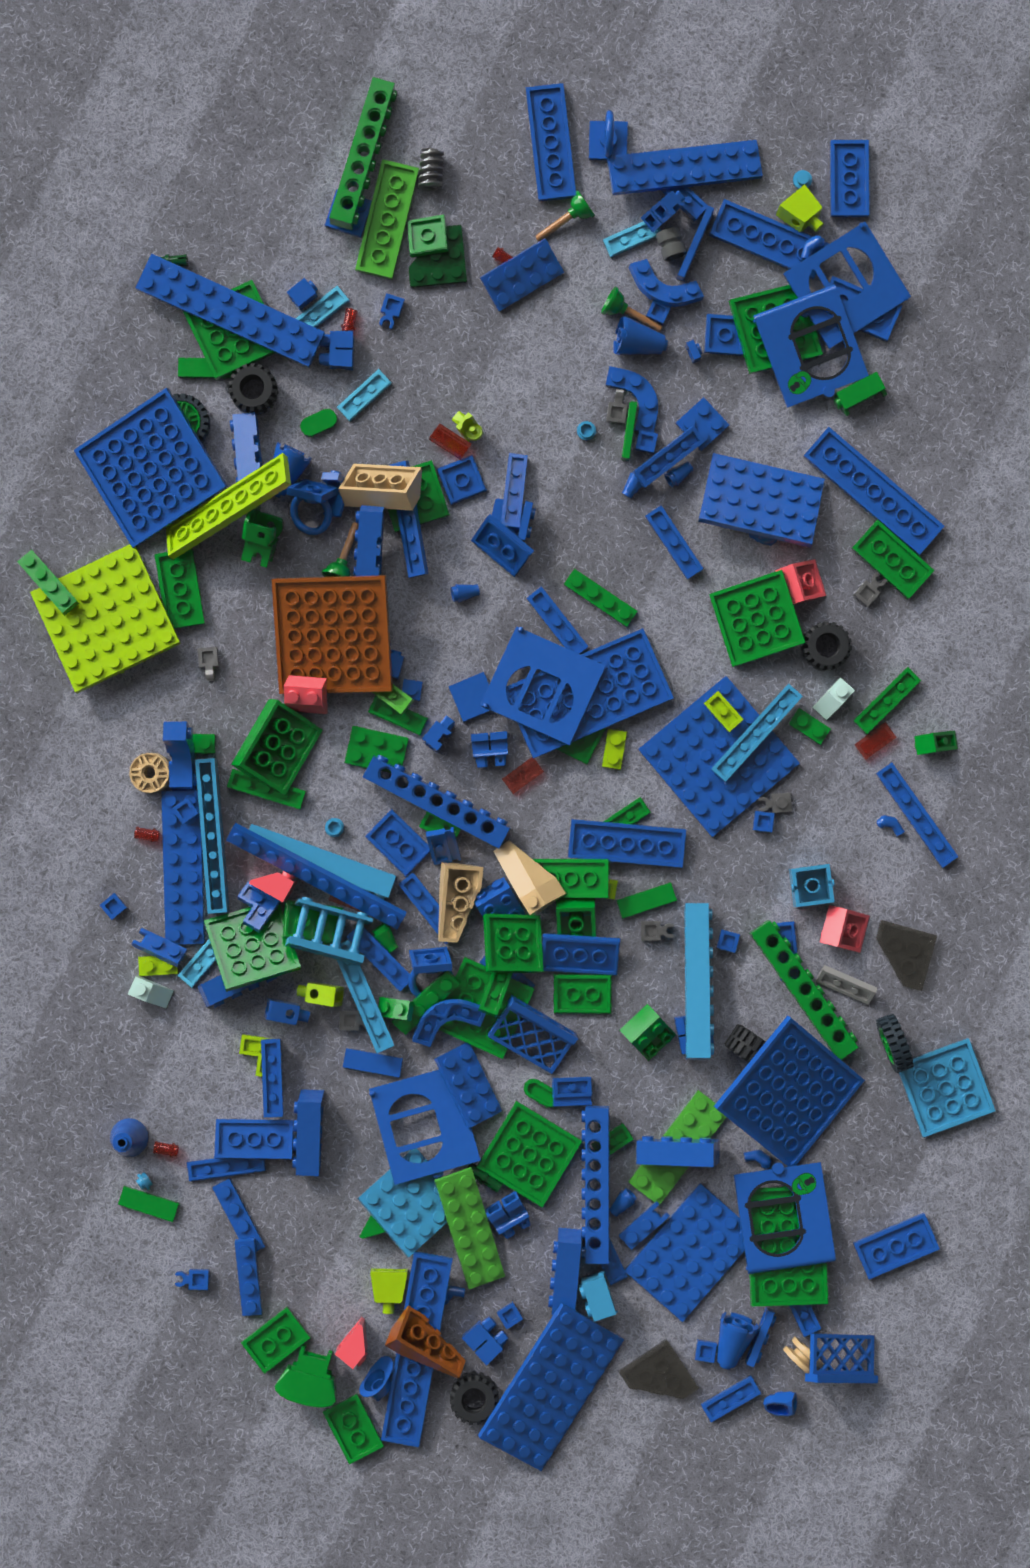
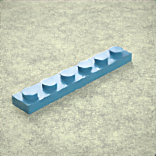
(756, 732)
(365, 1003)

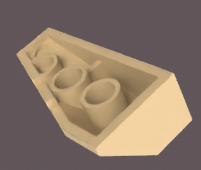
(529, 879)
(456, 898)

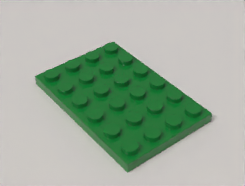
(786, 1286)

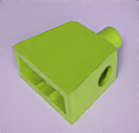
(801, 210)
(327, 994)
(388, 1287)

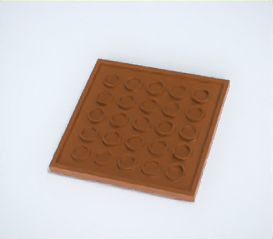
(334, 631)

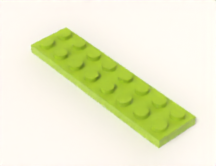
(228, 506)

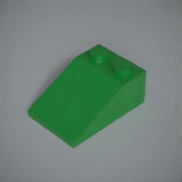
(576, 916)

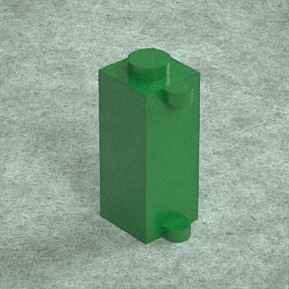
(859, 392)

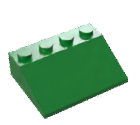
(276, 746)

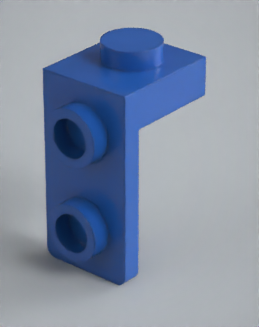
(336, 503)

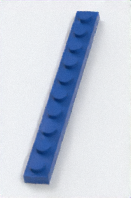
(316, 876)

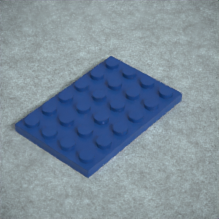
(761, 500)
(689, 1252)

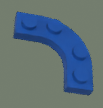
(668, 295)
(641, 390)
(443, 1012)

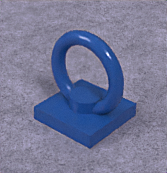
(607, 138)
(313, 493)
(427, 961)

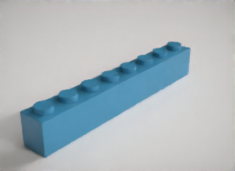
(212, 835)
(350, 870)
(698, 981)

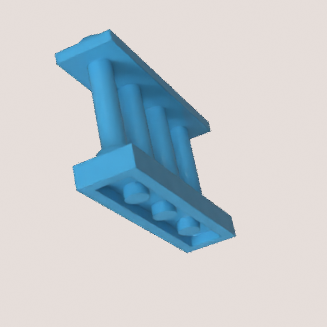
(316, 945)

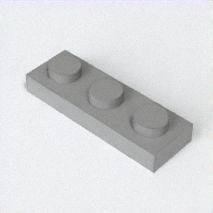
(846, 984)

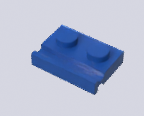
(443, 845)
(571, 1091)

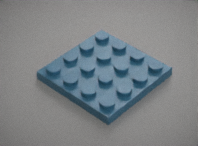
(946, 1088)
(408, 1210)

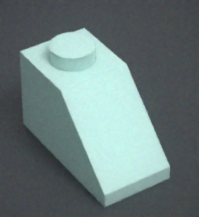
(833, 698)
(150, 992)

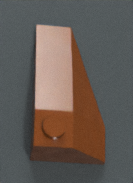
(419, 1341)

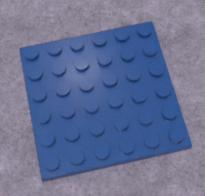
(150, 468)
(696, 742)
(789, 1092)

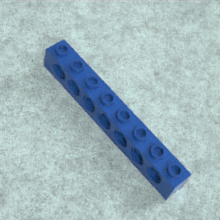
(494, 837)
(598, 1254)

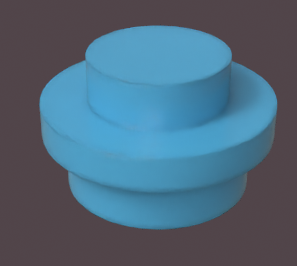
(802, 178)
(586, 430)
(334, 827)
(144, 1181)

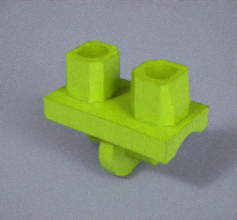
(467, 426)

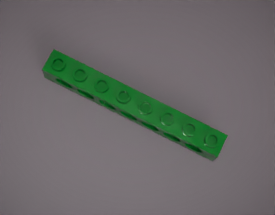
(378, 90)
(839, 1048)

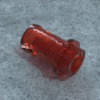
(501, 255)
(349, 320)
(147, 834)
(166, 1149)

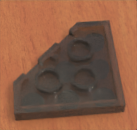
(907, 952)
(659, 1373)

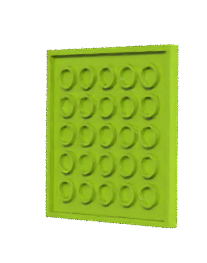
(115, 622)

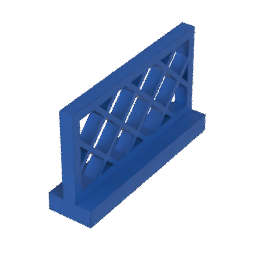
(539, 1019)
(838, 1375)

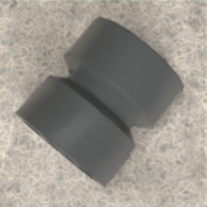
(671, 243)

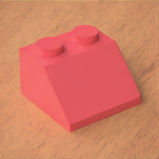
(803, 581)
(306, 694)
(277, 885)
(844, 928)
(354, 1345)

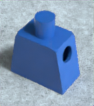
(277, 1009)

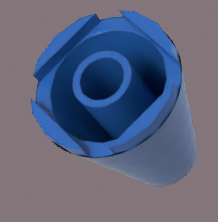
(637, 338)
(296, 461)
(129, 1137)
(734, 1338)

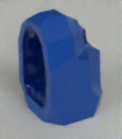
(781, 1403)

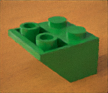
(647, 1032)

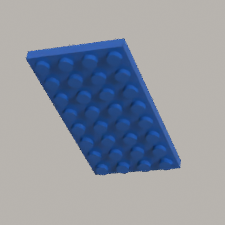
(626, 688)
(550, 1387)

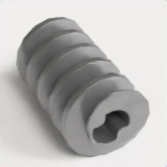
(430, 168)

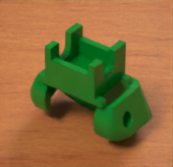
(257, 544)
(308, 1380)

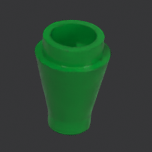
(385, 936)

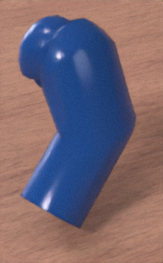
(892, 822)

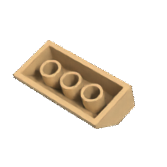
(382, 486)

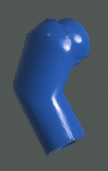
(809, 245)
(759, 1156)
(454, 1291)

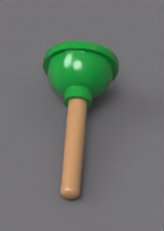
(579, 208)
(615, 304)
(340, 567)

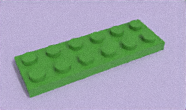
(387, 219)
(696, 1120)
(469, 1228)

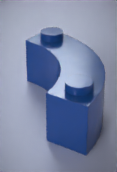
(180, 746)

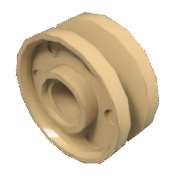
(139, 775)
(801, 1355)

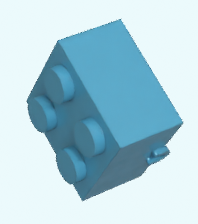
(811, 885)
(599, 1300)

